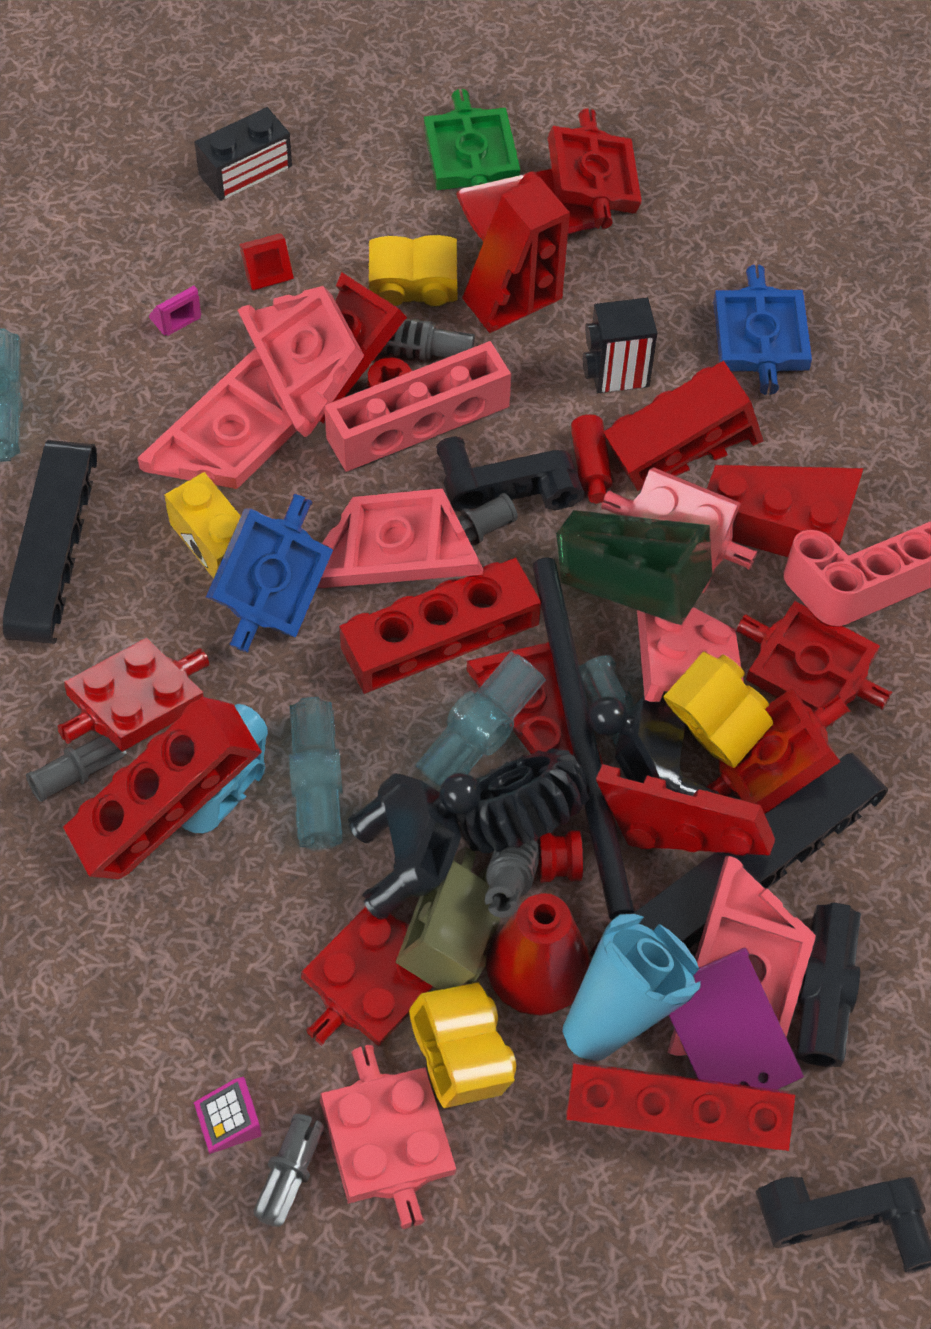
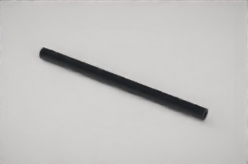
(582, 737)

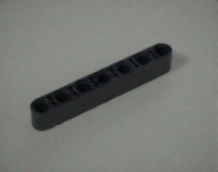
(799, 828)

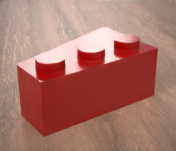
(520, 257)
(685, 426)
(786, 501)

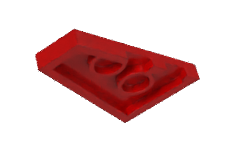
(370, 321)
(542, 720)
(671, 820)

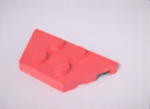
(304, 351)
(225, 431)
(398, 541)
(672, 648)
(754, 919)

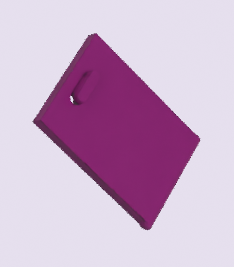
(733, 1028)

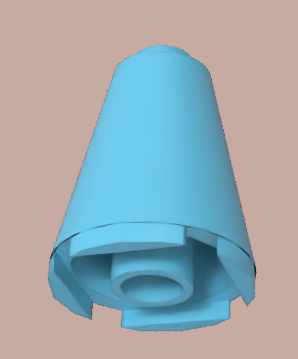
(628, 987)

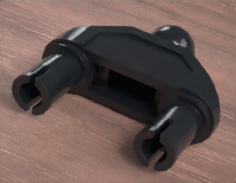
(647, 740)
(421, 832)

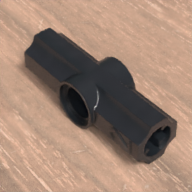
(829, 986)

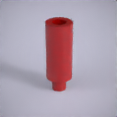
(591, 456)

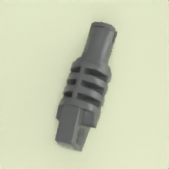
(424, 340)
(511, 877)

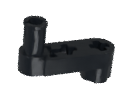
(542, 473)
(897, 1203)

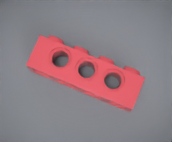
(417, 406)

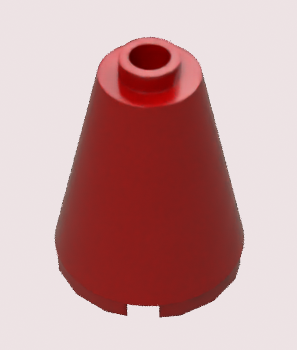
(538, 957)

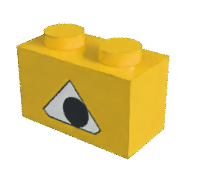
(202, 519)

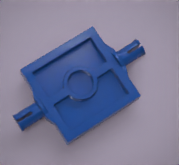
(762, 329)
(269, 572)

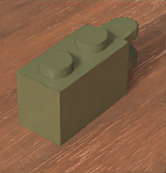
(450, 928)

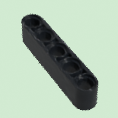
(47, 542)

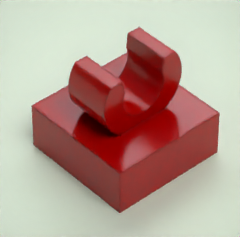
(266, 261)

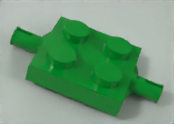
(470, 145)

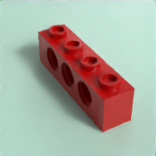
(424, 645)
(161, 788)
(680, 1106)

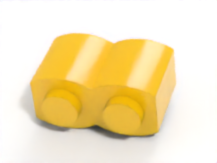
(414, 269)
(720, 707)
(462, 1044)

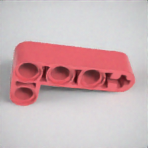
(856, 585)

